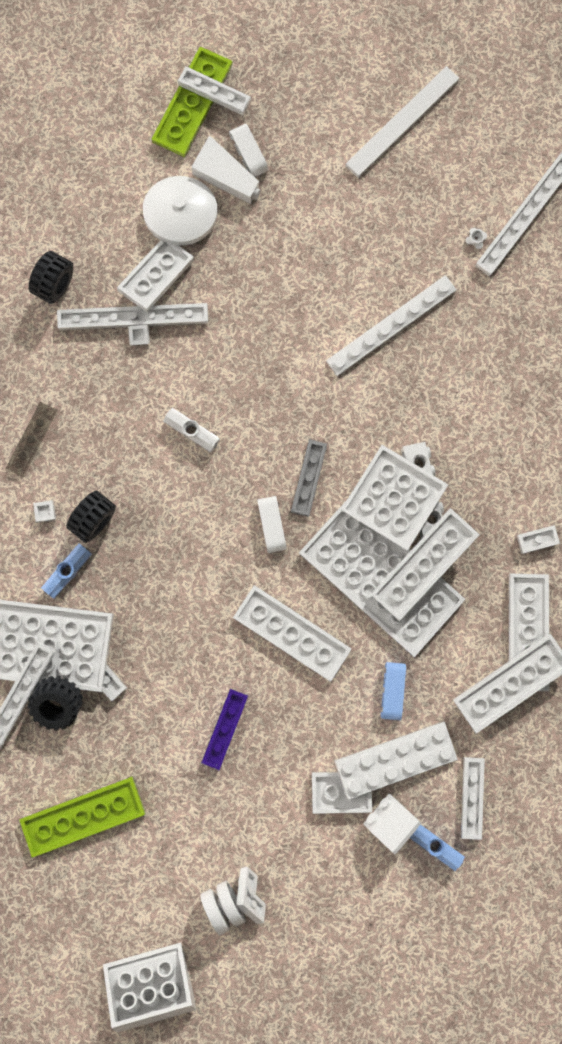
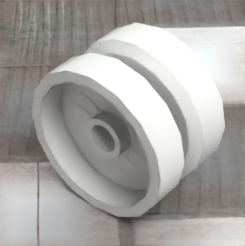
(222, 908)

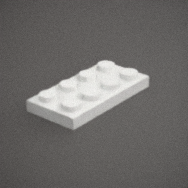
(155, 274)

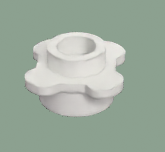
(476, 233)

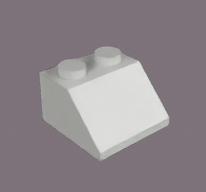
(392, 823)

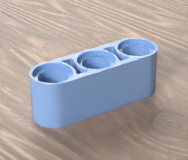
(394, 691)

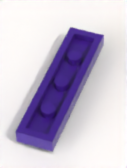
(224, 729)

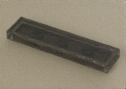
(31, 439)

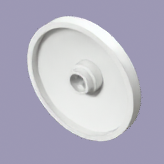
(180, 210)

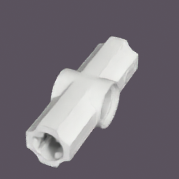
(182, 423)

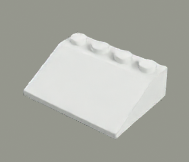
(148, 988)

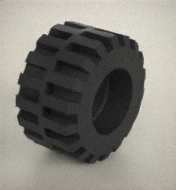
(50, 277)
(90, 516)
(49, 714)

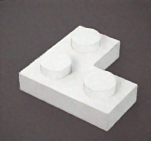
(247, 899)

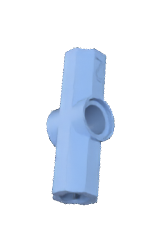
(58, 581)
(444, 853)

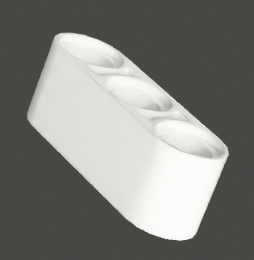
(249, 150)
(272, 524)

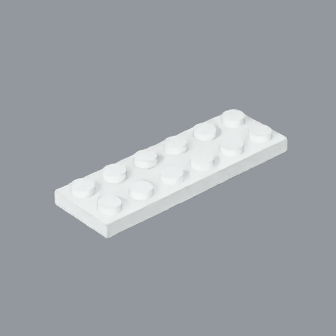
(424, 564)
(527, 612)
(292, 633)
(511, 683)
(395, 760)

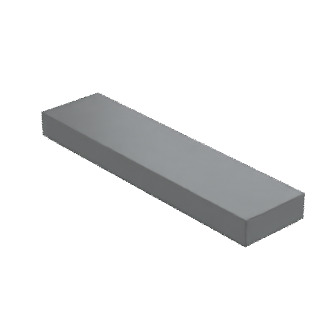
(308, 478)

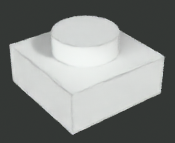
(139, 335)
(44, 511)

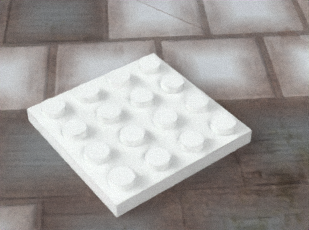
(394, 497)

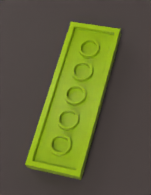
(189, 109)
(82, 816)

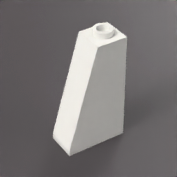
(225, 172)

